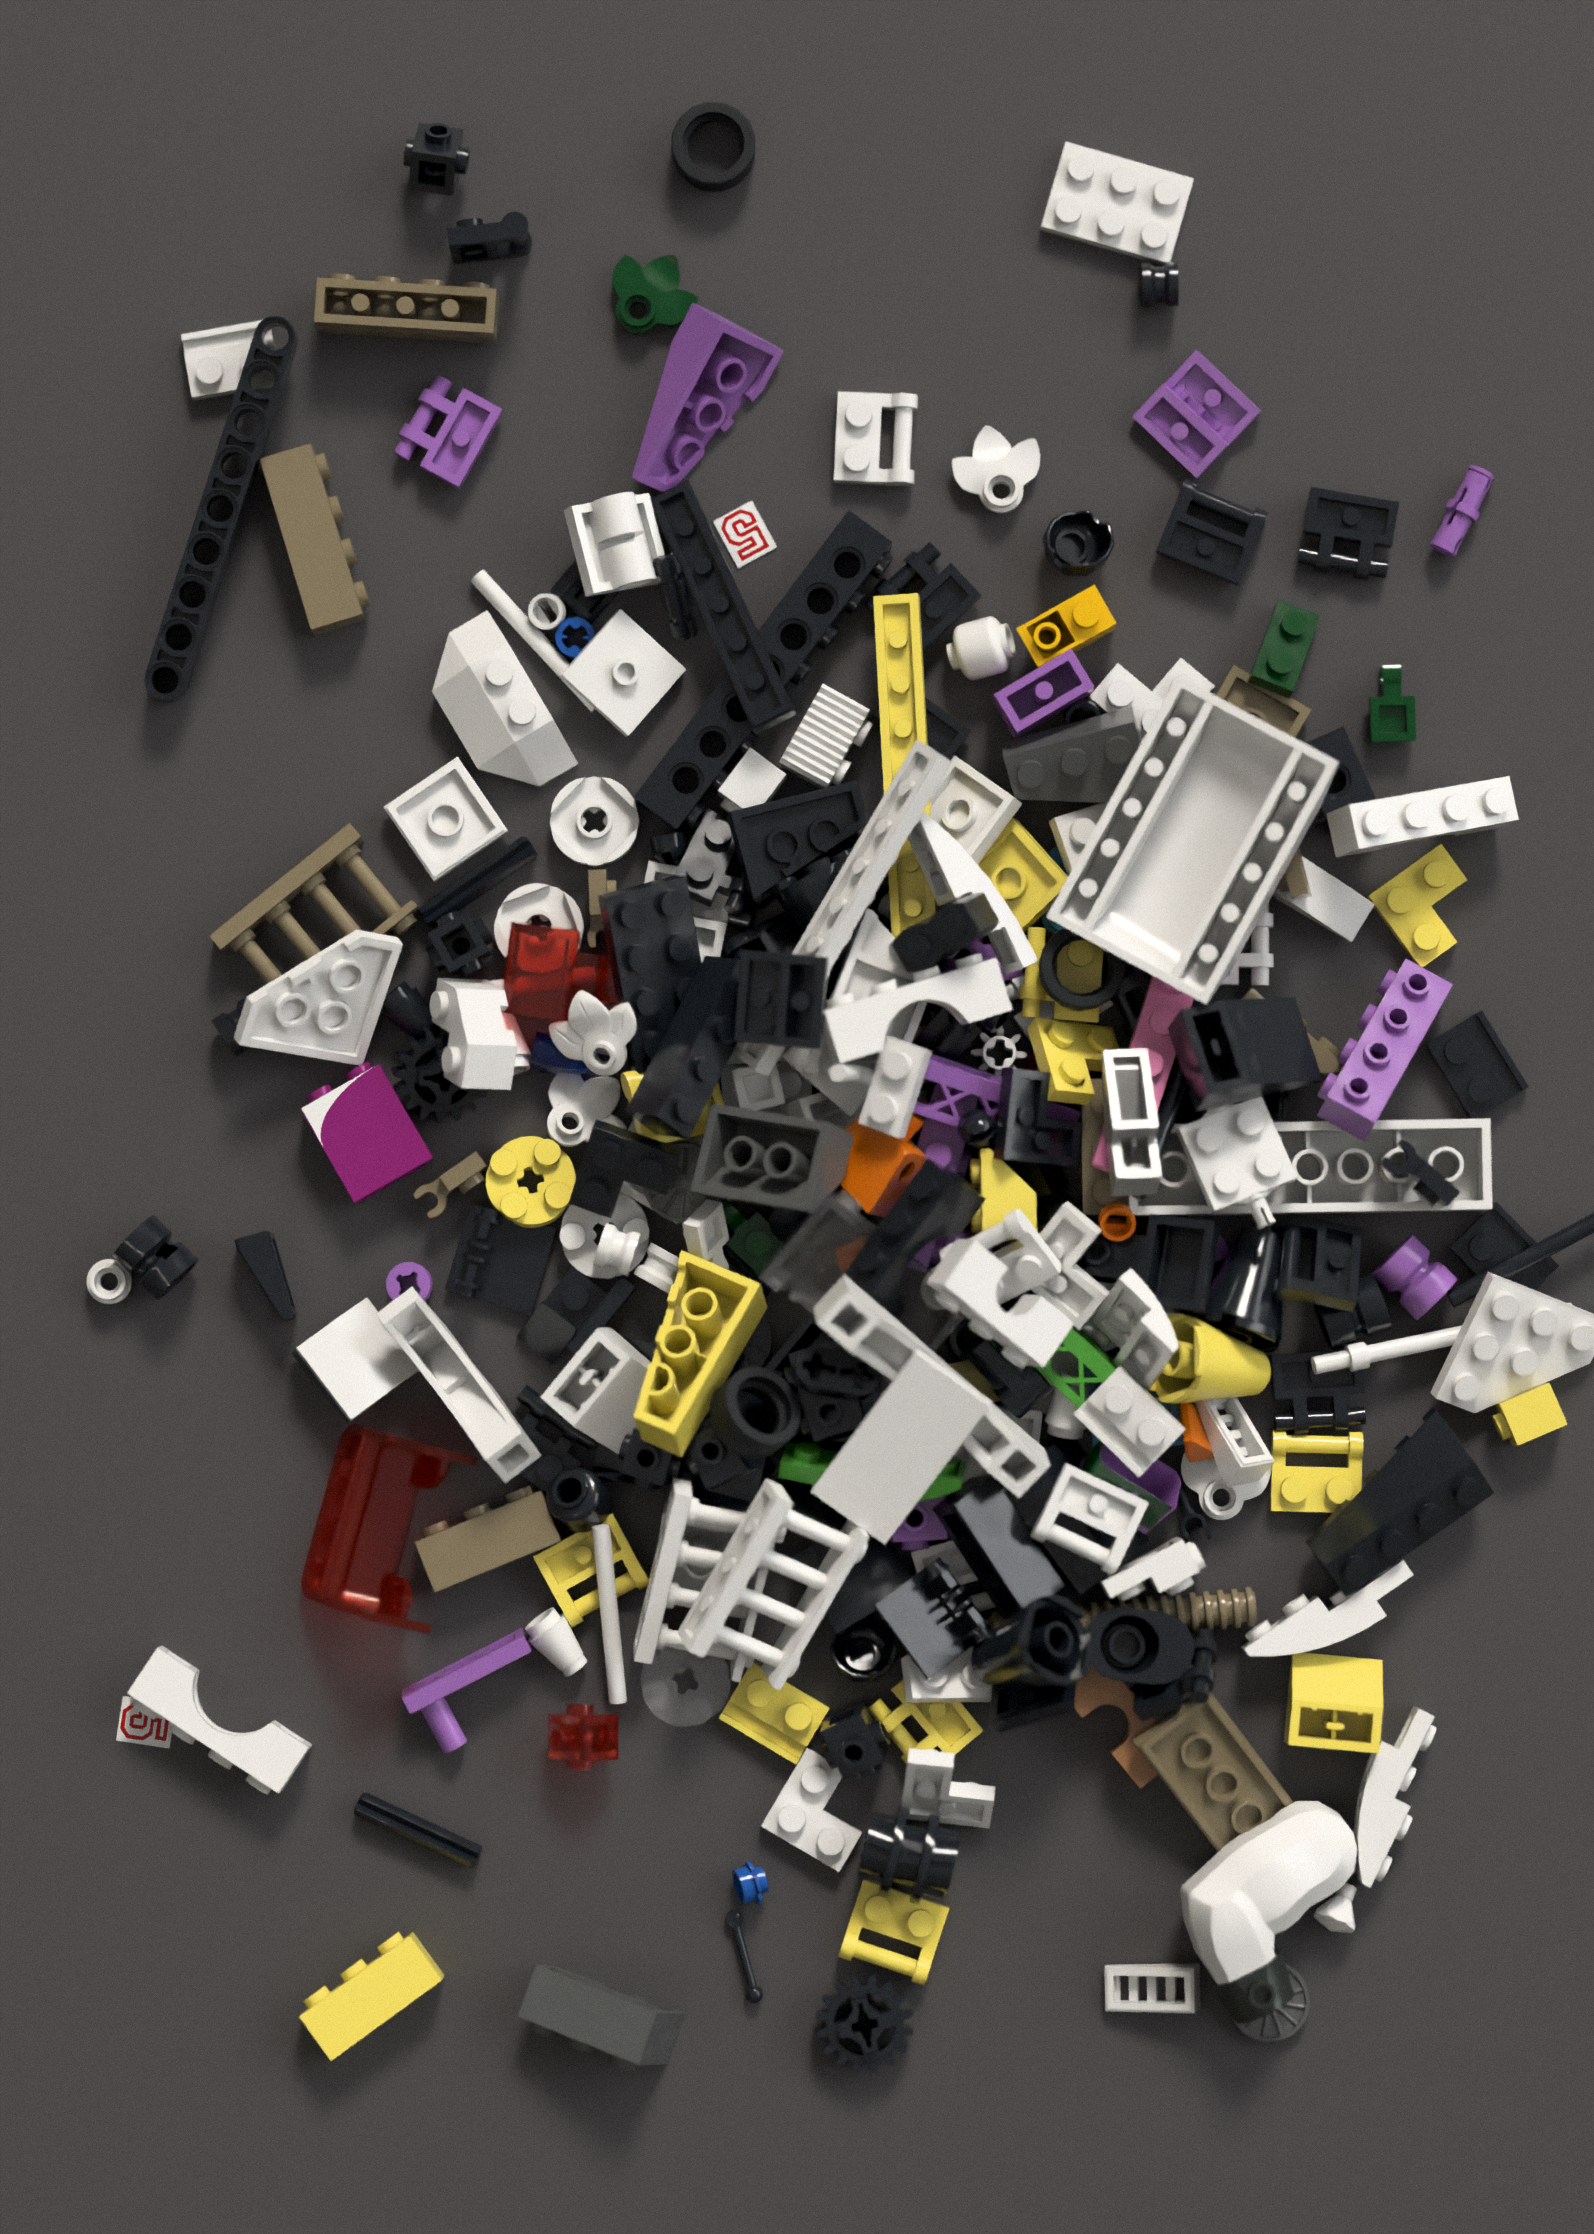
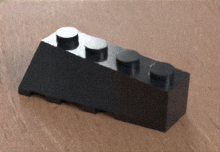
(1400, 1506)

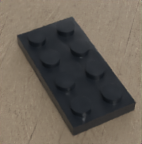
(650, 956)

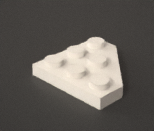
(325, 1003)
(1512, 1345)

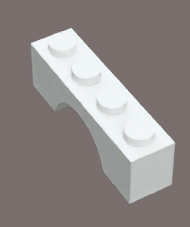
(1422, 815)
(968, 993)
(170, 1689)

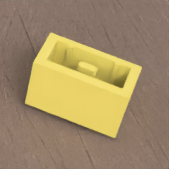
(1002, 1191)
(1334, 1702)

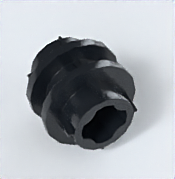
(909, 1855)

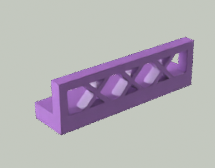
(976, 1082)

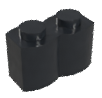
(945, 932)

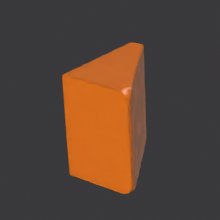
(1194, 1437)

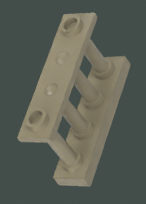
(309, 879)

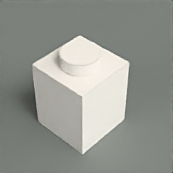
(750, 782)

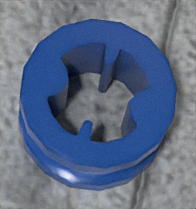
(576, 625)

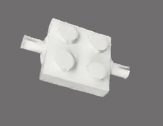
(1237, 1157)

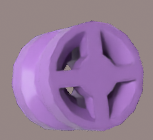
(420, 1281)

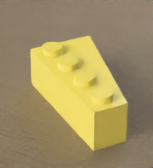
(696, 1348)

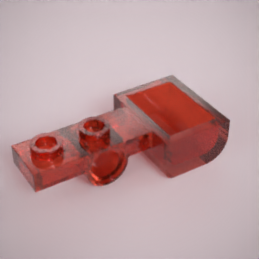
(547, 971)

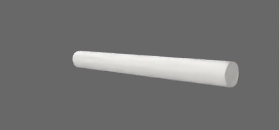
(523, 626)
(609, 1614)

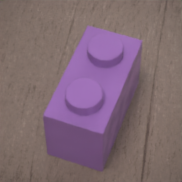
(1042, 693)

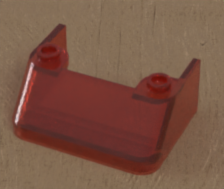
(367, 1522)

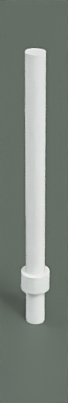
(1359, 1355)

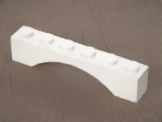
(887, 1346)

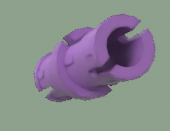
(1462, 511)

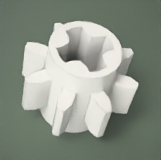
(1008, 1045)

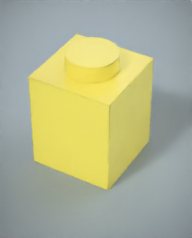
(1528, 1415)

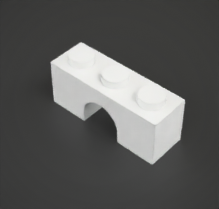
(968, 1284)

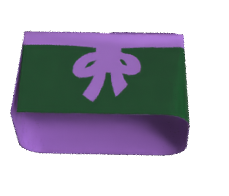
(1156, 1485)

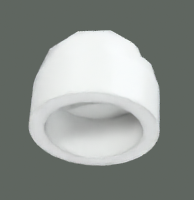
(539, 615)

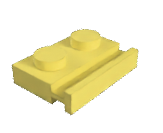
(774, 1717)

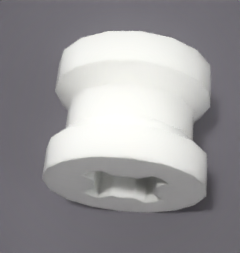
(616, 1249)
(659, 1268)

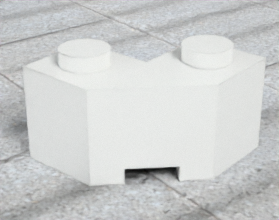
(478, 1047)

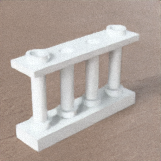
(751, 1550)
(665, 1593)

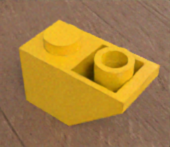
(1067, 626)

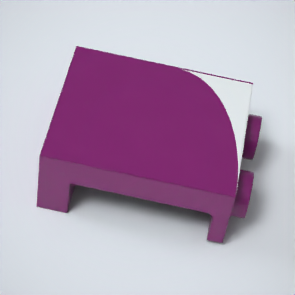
(366, 1132)

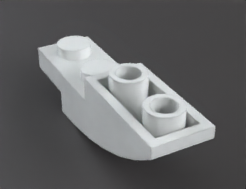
(1313, 1626)
(1377, 1811)

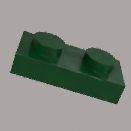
(1283, 648)

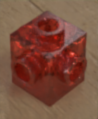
(582, 1736)

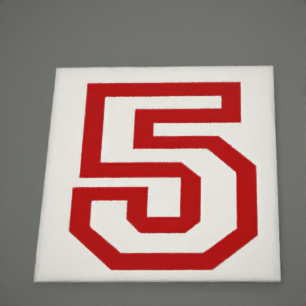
(745, 534)
(140, 1729)

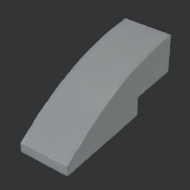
(1130, 1122)

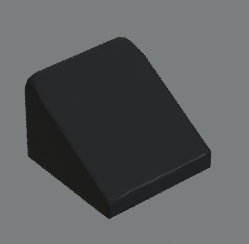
(572, 593)

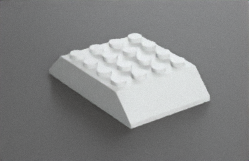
(1194, 840)

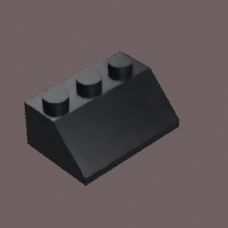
(1077, 1569)

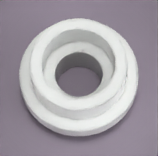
(95, 1277)

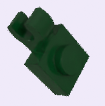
(1392, 715)
(752, 1237)

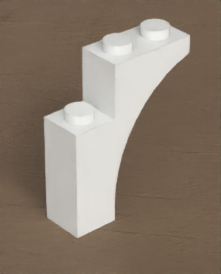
(459, 1384)

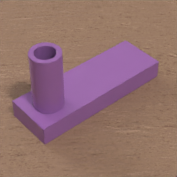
(430, 1691)

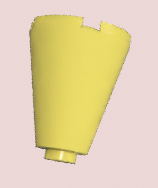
(1210, 1365)

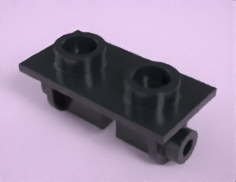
(946, 1039)

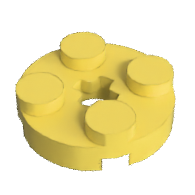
(515, 1202)

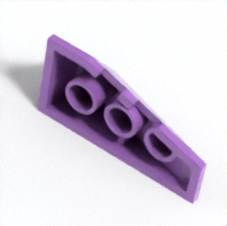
(703, 384)

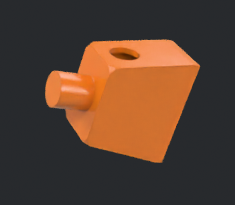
(881, 1165)

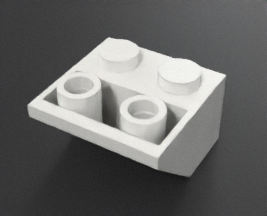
(600, 1388)

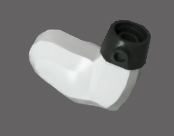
(1258, 1890)

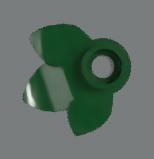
(653, 288)

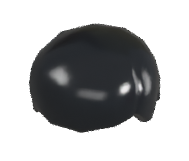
(1077, 543)
(865, 1650)

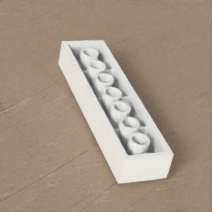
(1346, 1173)

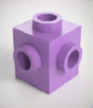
(928, 1529)

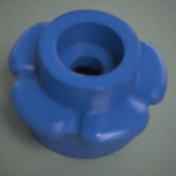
(749, 1883)

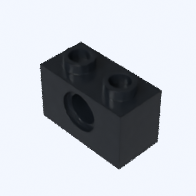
(1355, 783)

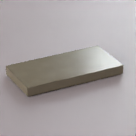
(1212, 1770)

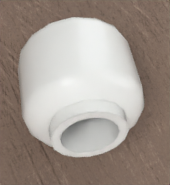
(981, 648)

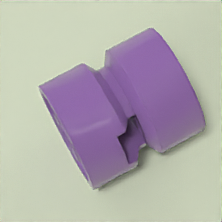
(1414, 1277)

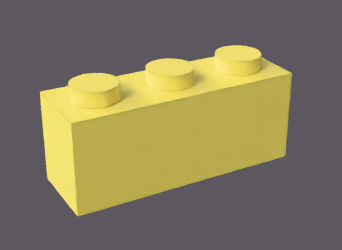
(370, 1994)

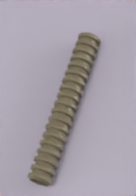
(1193, 1611)

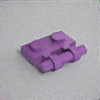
(459, 438)

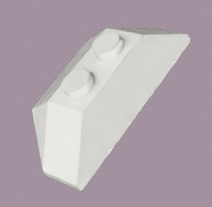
(498, 707)

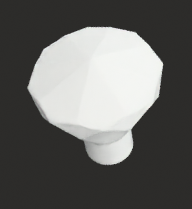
(1337, 1912)

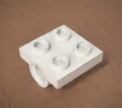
(615, 542)

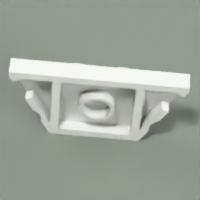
(869, 963)

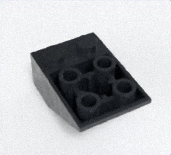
(1242, 1050)

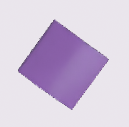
(1197, 414)

